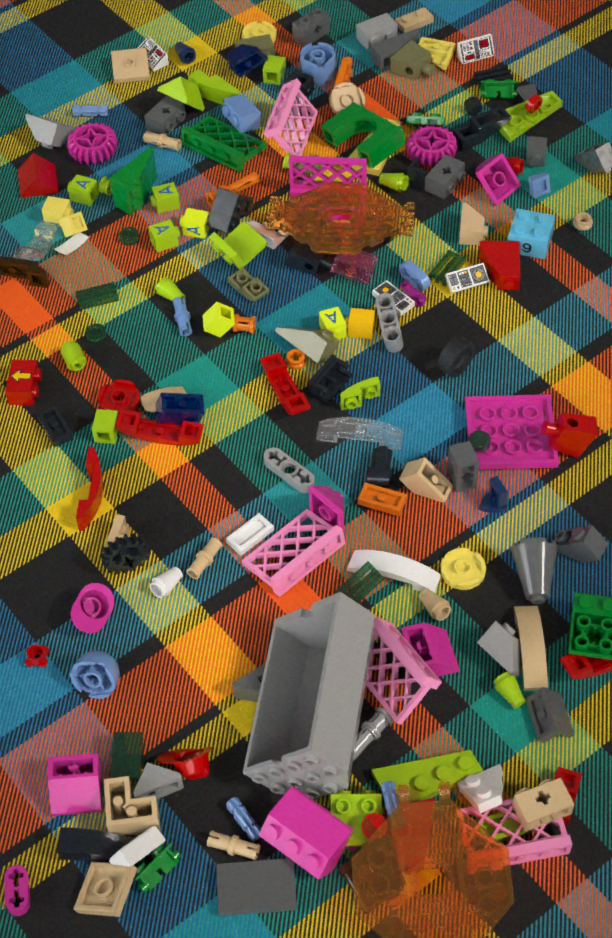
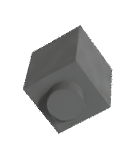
(536, 151)

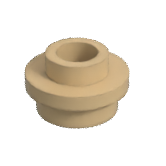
(582, 221)

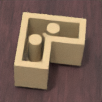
(125, 814)

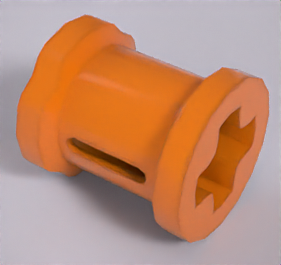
(244, 323)

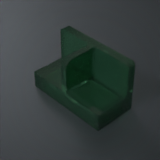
(126, 755)

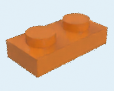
(382, 499)

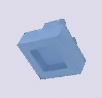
(539, 184)

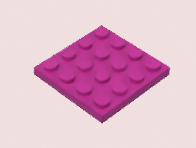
(514, 430)

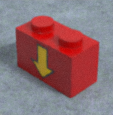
(23, 382)

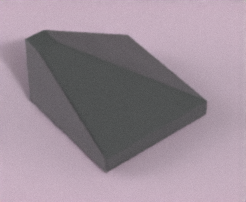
(527, 91)

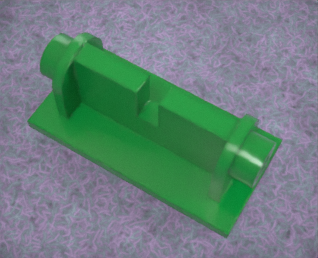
(490, 88)
(163, 859)

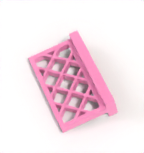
(282, 112)
(305, 560)
(415, 667)
(525, 850)

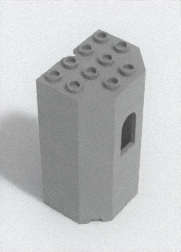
(311, 698)

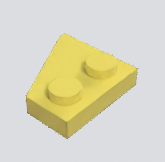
(440, 51)

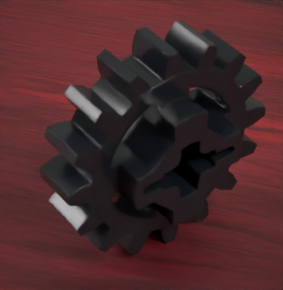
(125, 553)

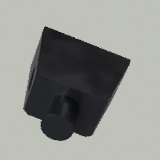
(305, 260)

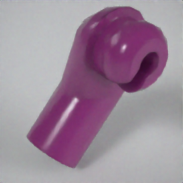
(416, 295)

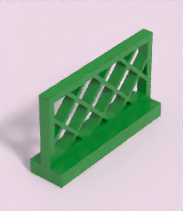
(219, 149)

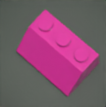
(306, 833)

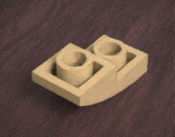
(149, 399)

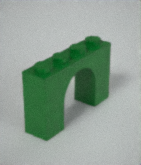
(357, 119)

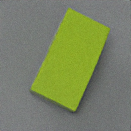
(353, 396)

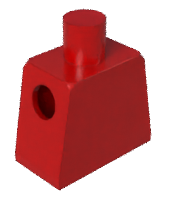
(571, 433)

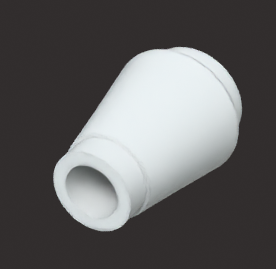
(165, 582)

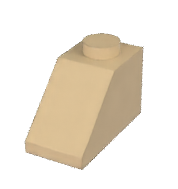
(472, 226)
(425, 480)

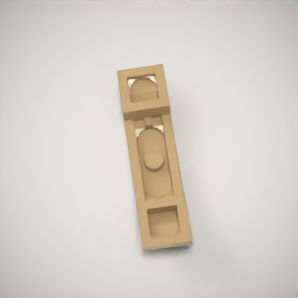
(531, 647)

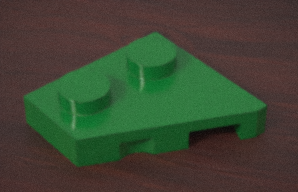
(433, 119)

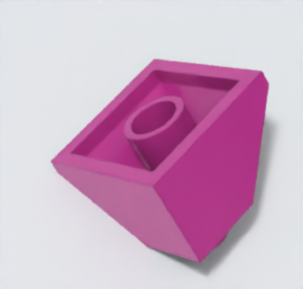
(497, 178)
(327, 505)

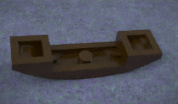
(23, 269)

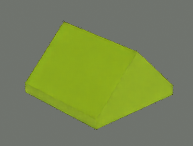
(183, 91)

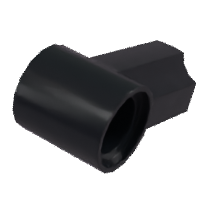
(380, 472)

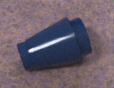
(185, 53)

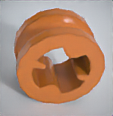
(295, 353)

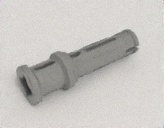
(372, 729)

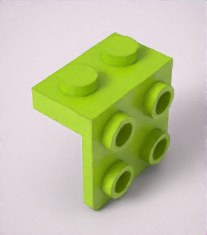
(239, 245)
(353, 809)

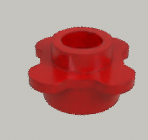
(37, 650)

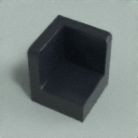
(416, 175)

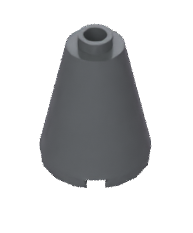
(535, 567)

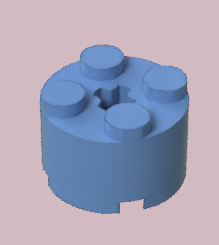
(318, 62)

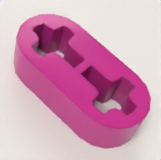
(11, 890)

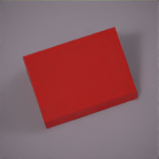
(37, 177)

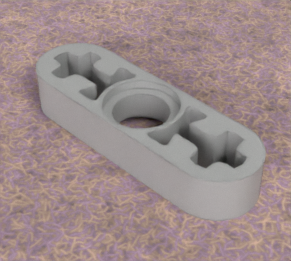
(286, 461)

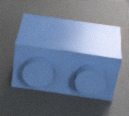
(241, 113)

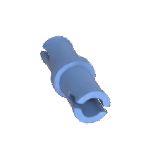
(182, 316)

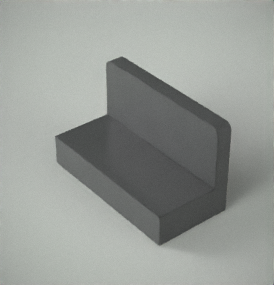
(549, 714)

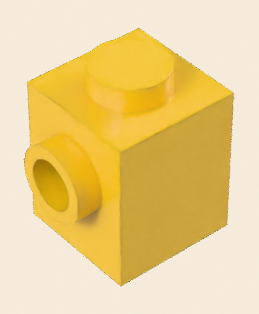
(360, 323)

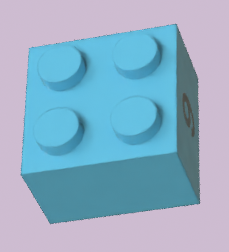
(533, 231)

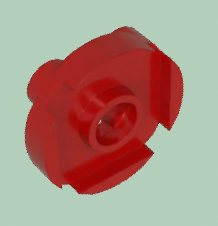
(123, 388)

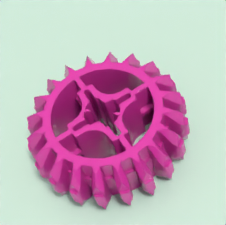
(92, 143)
(431, 144)

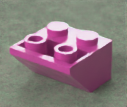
(433, 647)
(75, 784)

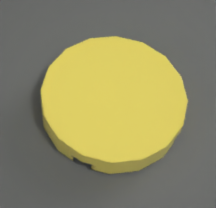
(257, 29)
(463, 569)

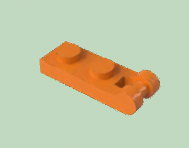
(345, 71)

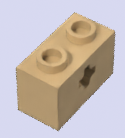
(534, 813)

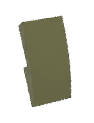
(248, 286)

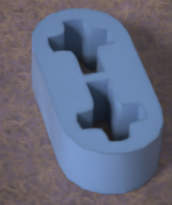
(414, 275)

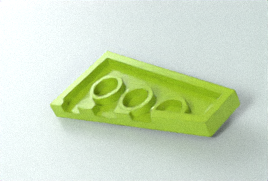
(522, 120)
(425, 774)

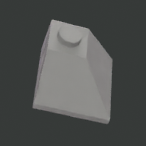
(48, 131)

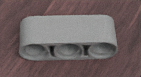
(389, 330)

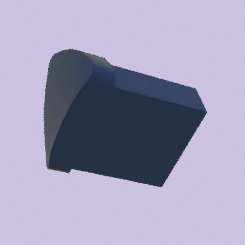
(496, 498)

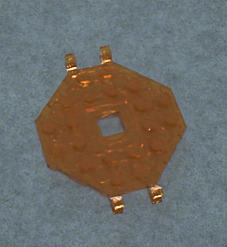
(370, 221)
(431, 838)

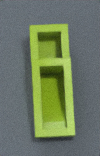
(213, 87)

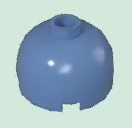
(96, 674)

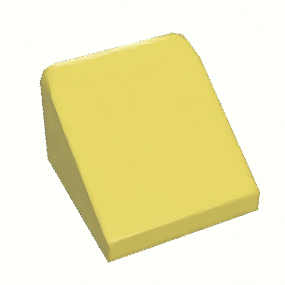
(73, 224)

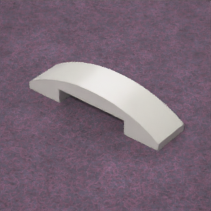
(397, 568)

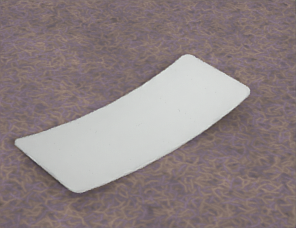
(72, 244)

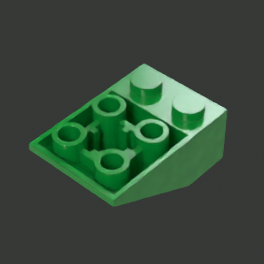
(591, 626)

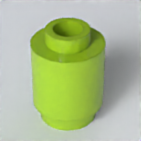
(73, 356)

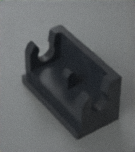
(329, 379)

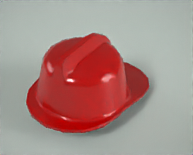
(188, 762)

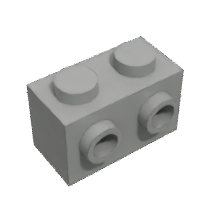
(376, 30)

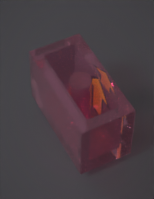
(356, 267)

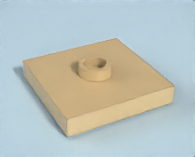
(130, 65)
(105, 889)

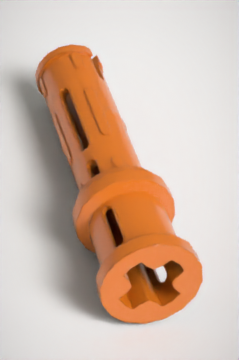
(238, 186)

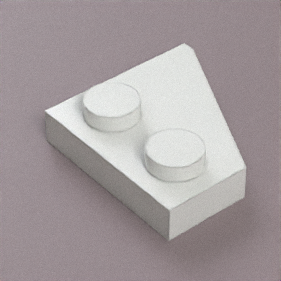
(484, 788)

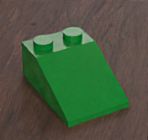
(134, 182)

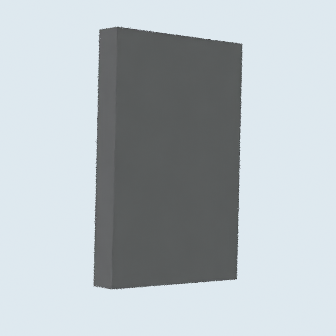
(256, 887)

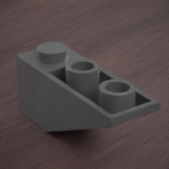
(383, 51)

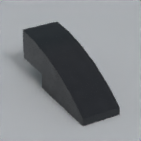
(481, 128)
(89, 844)

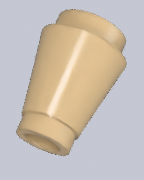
(435, 605)

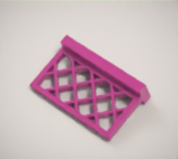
(301, 186)

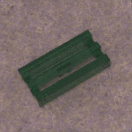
(441, 277)
(97, 295)
(362, 587)

